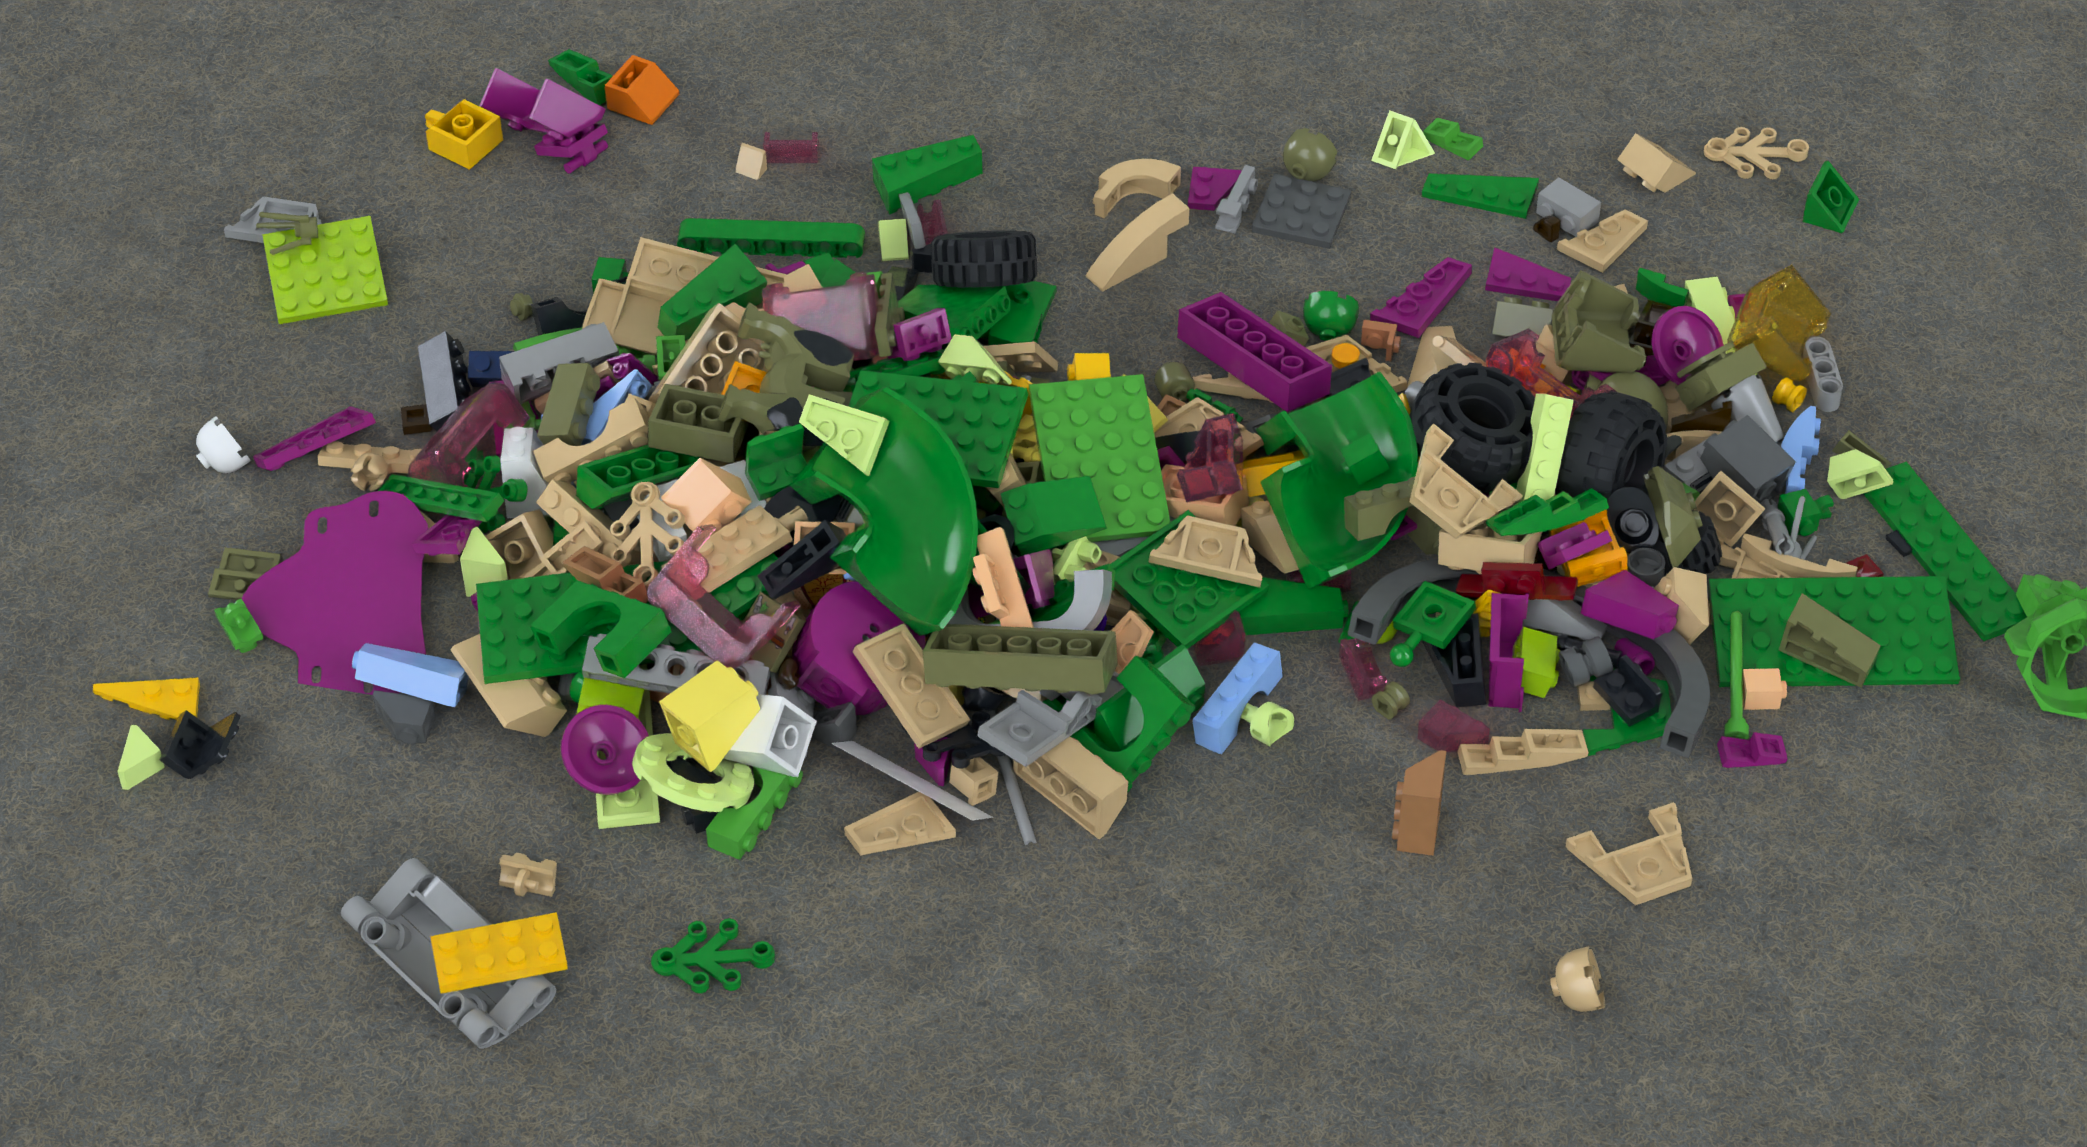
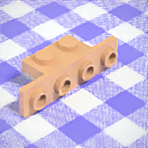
(1000, 580)

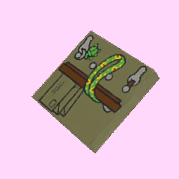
(775, 651)

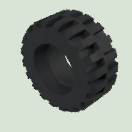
(984, 258)

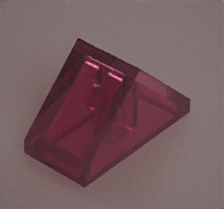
(1223, 643)

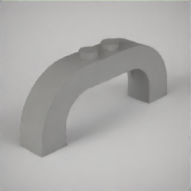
(1086, 611)

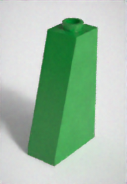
(1294, 608)

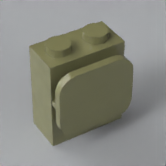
(1717, 373)

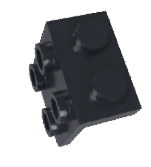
(197, 746)

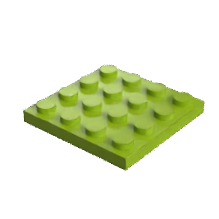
(328, 276)

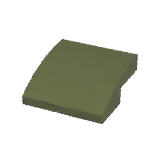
(239, 570)

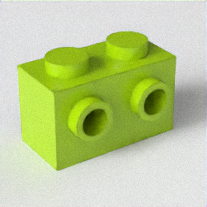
(1540, 660)

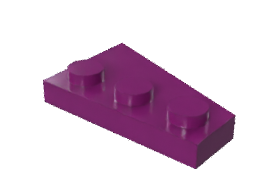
(1524, 278)
(445, 536)

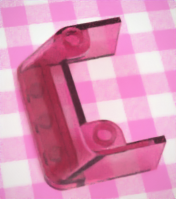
(701, 615)

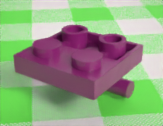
(579, 146)

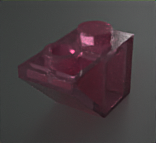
(1447, 727)

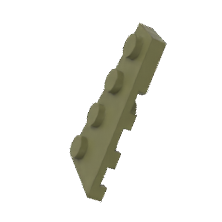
(887, 316)

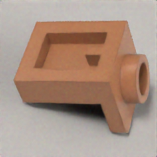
(1381, 335)

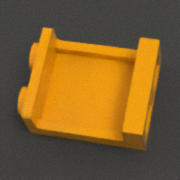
(1598, 563)

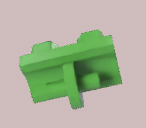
(239, 626)

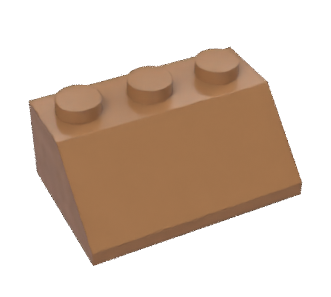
(1419, 805)

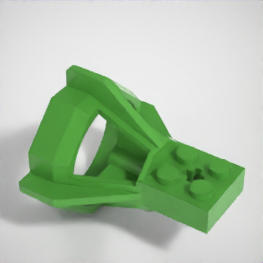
(2058, 626)

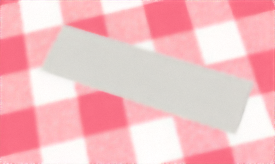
(912, 780)

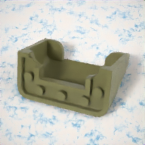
(1593, 328)

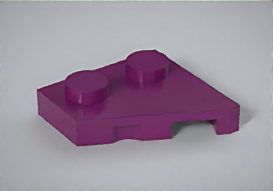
(1210, 186)

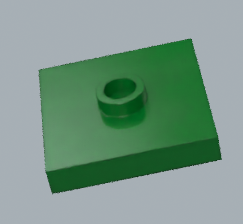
(1031, 296)

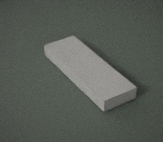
(912, 220)

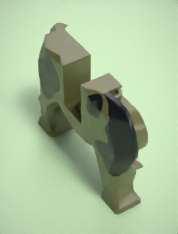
(792, 361)

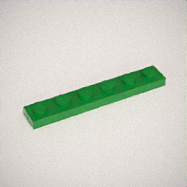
(446, 498)

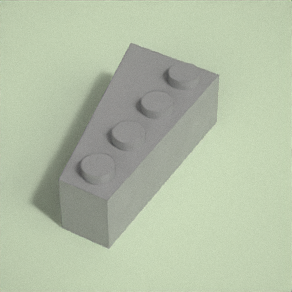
(532, 369)

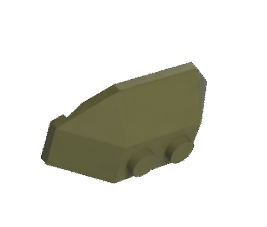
(1674, 513)

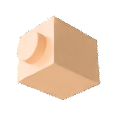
(1763, 689)

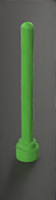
(1736, 725)

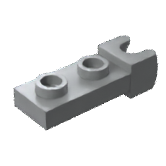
(1238, 200)

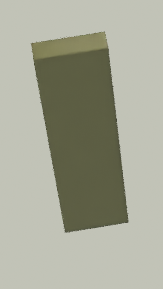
(1851, 442)

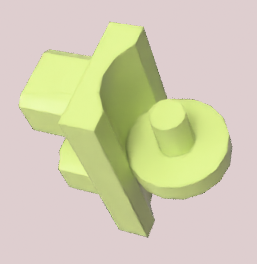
(1074, 557)

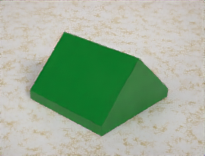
(1829, 200)

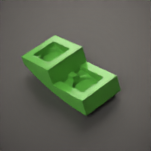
(1448, 136)

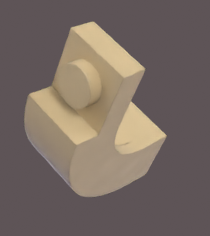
(1133, 177)

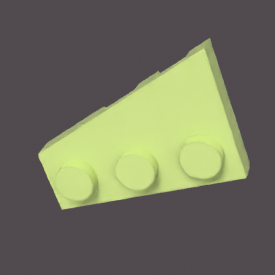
(846, 429)

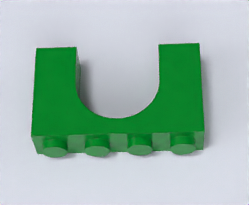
(585, 606)
(1163, 711)

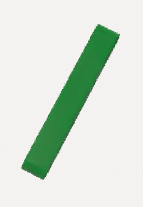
(772, 237)

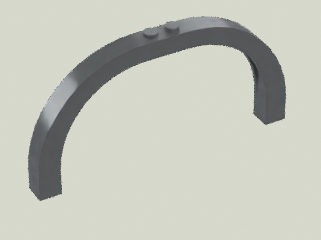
(1670, 650)

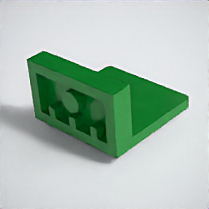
(774, 460)

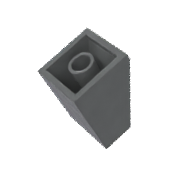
(1748, 459)

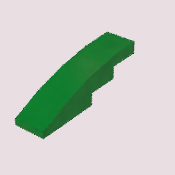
(1539, 515)

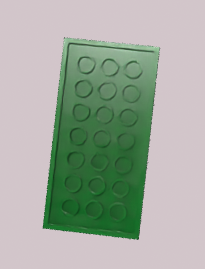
(1899, 613)
(508, 642)

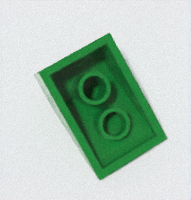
(1052, 513)

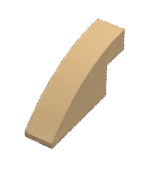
(1139, 243)

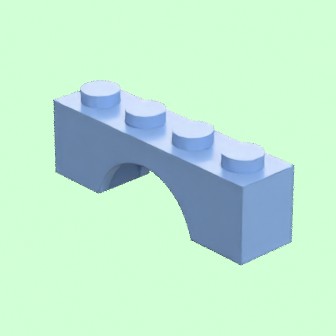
(1219, 717)

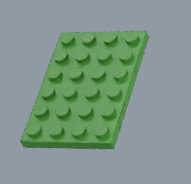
(1107, 434)

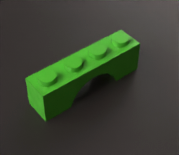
(737, 829)

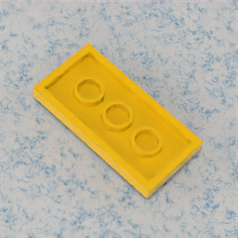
(498, 952)

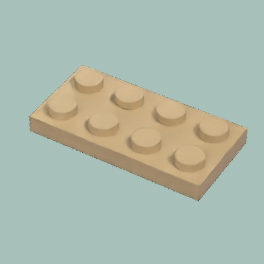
(897, 670)

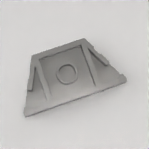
(247, 229)

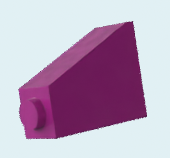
(1630, 605)

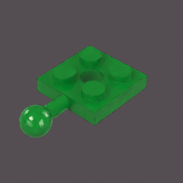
(1437, 631)

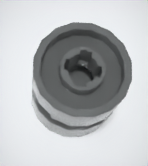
(1646, 565)
(1585, 662)

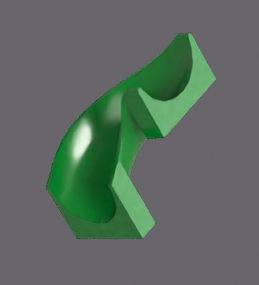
(1312, 491)
(914, 514)

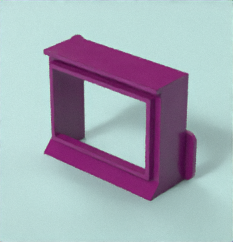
(1505, 671)

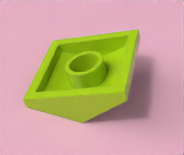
(607, 693)

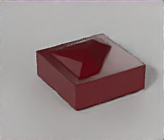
(1866, 567)

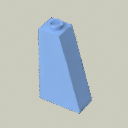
(411, 673)

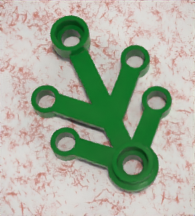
(513, 490)
(709, 957)

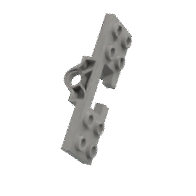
(1033, 728)

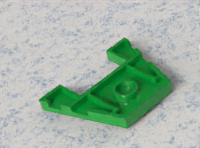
(1623, 734)

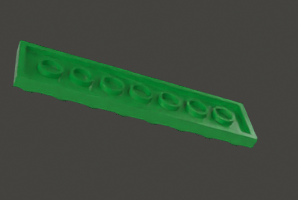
(1947, 551)

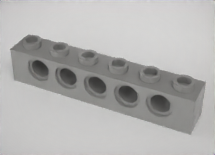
(664, 657)

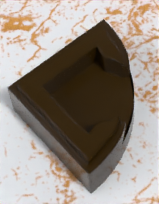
(1548, 228)

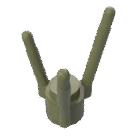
(305, 227)

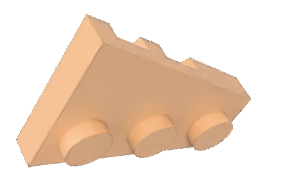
(1131, 639)

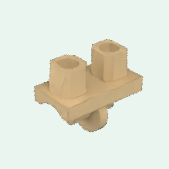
(527, 875)

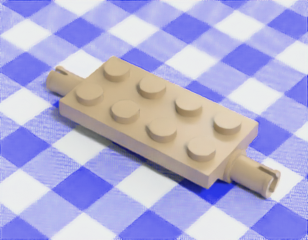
(746, 543)

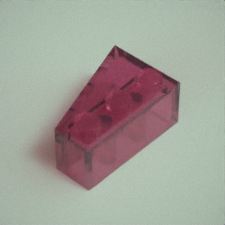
(1216, 461)

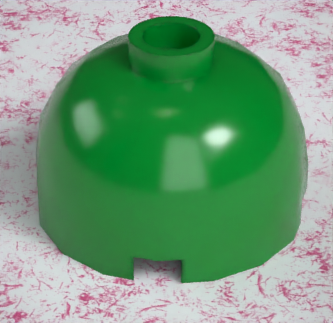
(1330, 315)

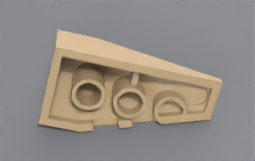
(1430, 358)

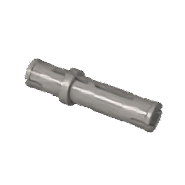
(1773, 522)

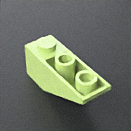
(967, 355)

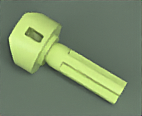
(1268, 721)

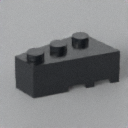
(1462, 665)

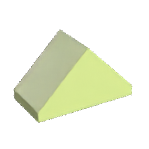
(893, 239)
(138, 759)

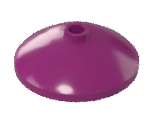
(1682, 338)
(605, 730)

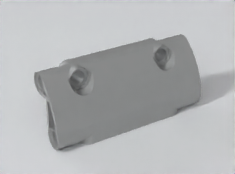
(434, 911)

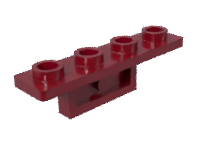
(1517, 580)

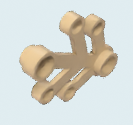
(1724, 150)
(645, 530)

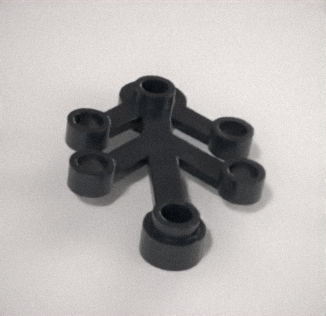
(959, 738)

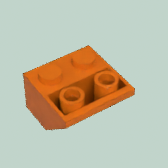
(640, 90)

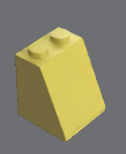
(710, 713)

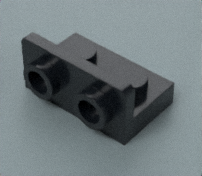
(1629, 692)

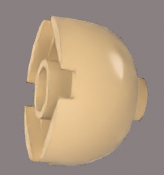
(1578, 981)

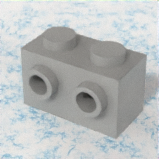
(1570, 205)

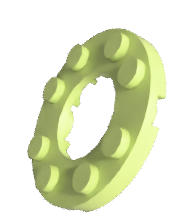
(651, 764)

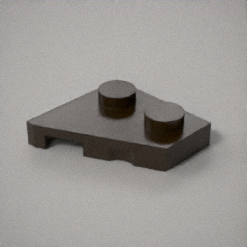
(1703, 420)

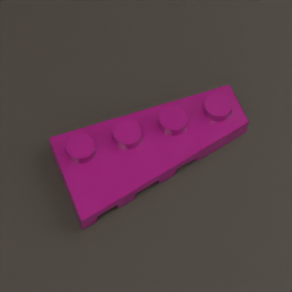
(1424, 299)
(314, 437)

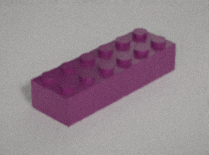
(1254, 351)

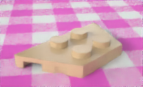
(1209, 550)

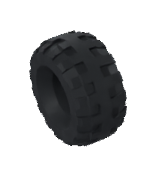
(1485, 396)
(1611, 445)

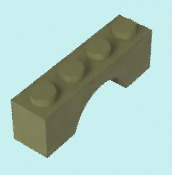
(1372, 510)

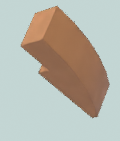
(605, 573)

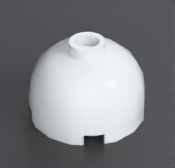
(219, 448)

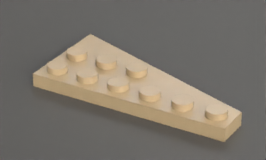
(1020, 357)

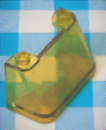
(1778, 320)

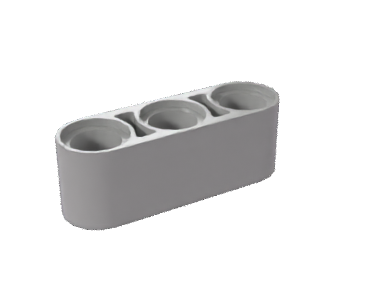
(1824, 377)

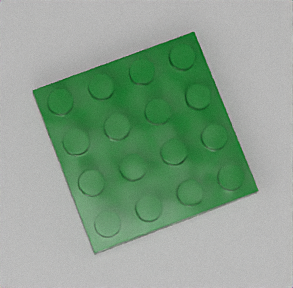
(1175, 600)

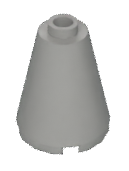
(1751, 399)

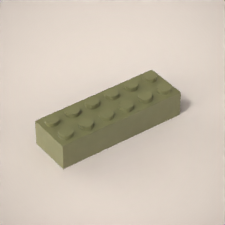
(1021, 658)

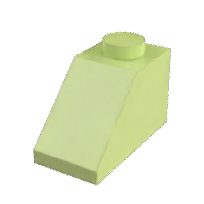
(1856, 474)

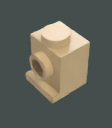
(975, 781)

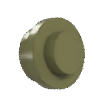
(521, 306)

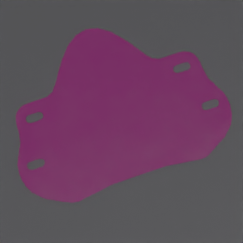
(346, 589)

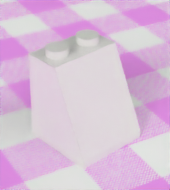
(520, 463)
(775, 737)

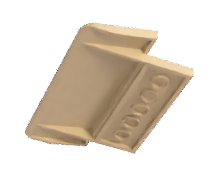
(654, 278)

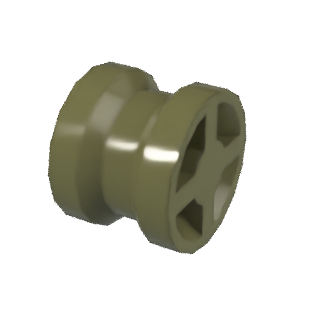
(1390, 700)

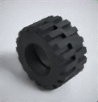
(1703, 555)

